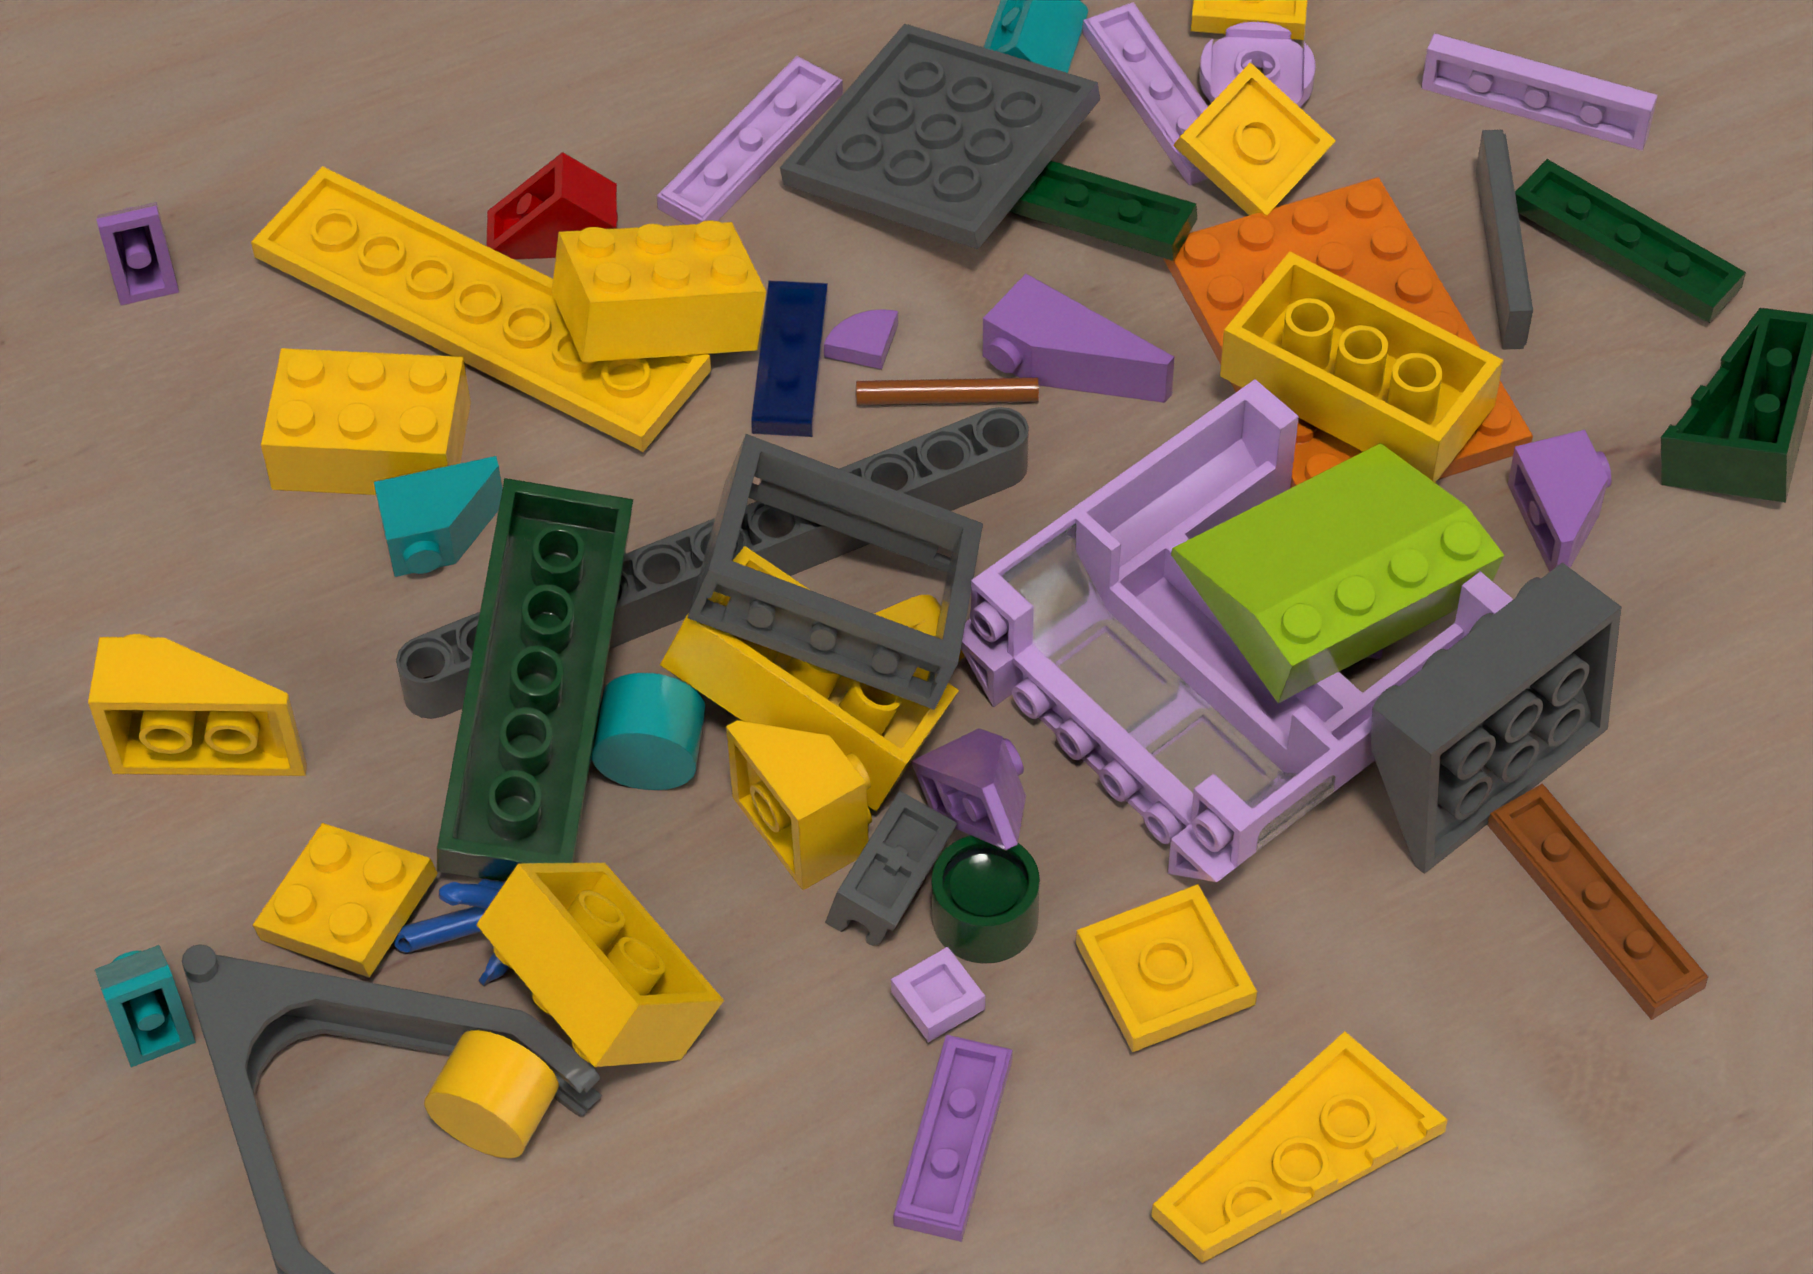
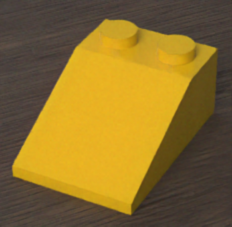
(188, 714)

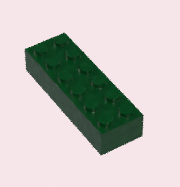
(534, 680)

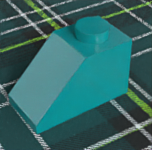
(437, 513)
(144, 1005)

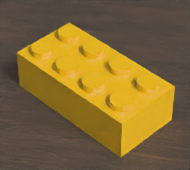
(1361, 366)

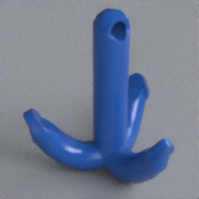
(455, 924)

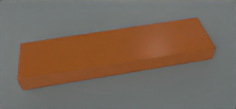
(1597, 901)

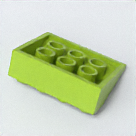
(1337, 568)

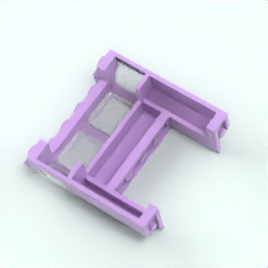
(1141, 676)

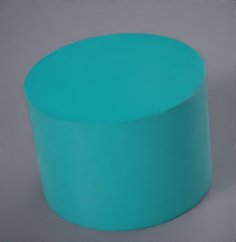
(648, 731)

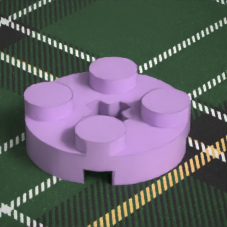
(1265, 47)

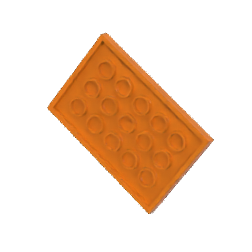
(1361, 240)

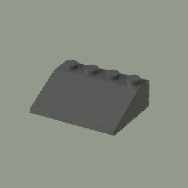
(1496, 711)

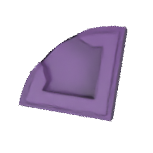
(863, 338)

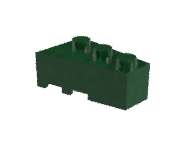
(1750, 415)

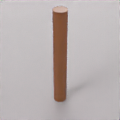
(947, 391)

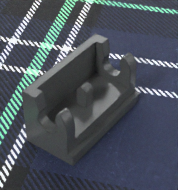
(891, 868)

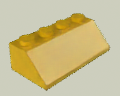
(796, 695)

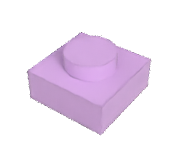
(938, 994)

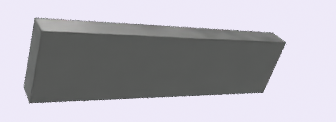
(1504, 240)

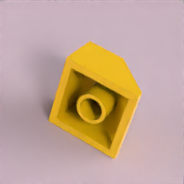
(800, 797)

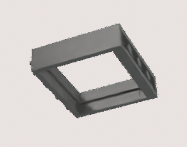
(818, 626)

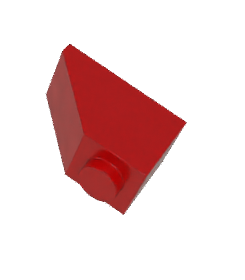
(553, 200)

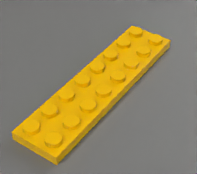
(467, 305)

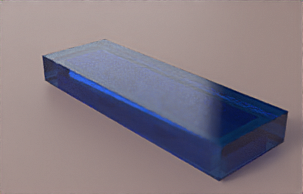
(790, 359)

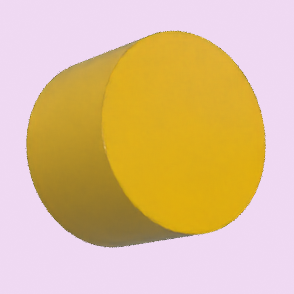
(491, 1094)

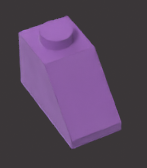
(137, 253)
(1559, 492)

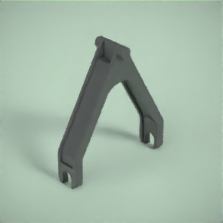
(261, 1008)

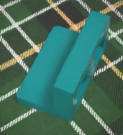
(1038, 30)

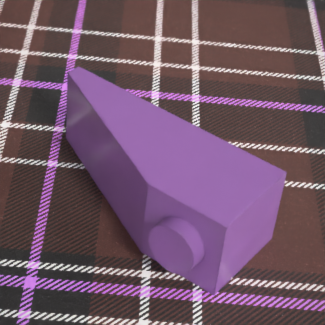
(1072, 347)
(976, 786)

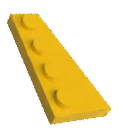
(1301, 1145)

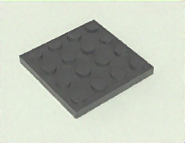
(940, 135)

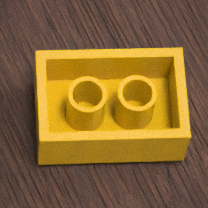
(658, 291)
(362, 418)
(598, 963)

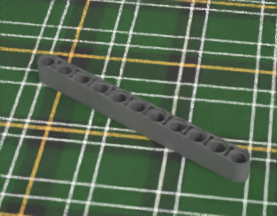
(940, 468)

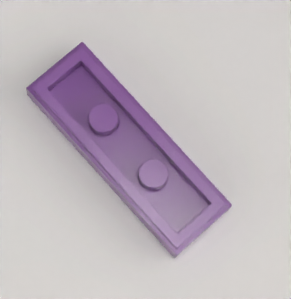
(953, 1138)

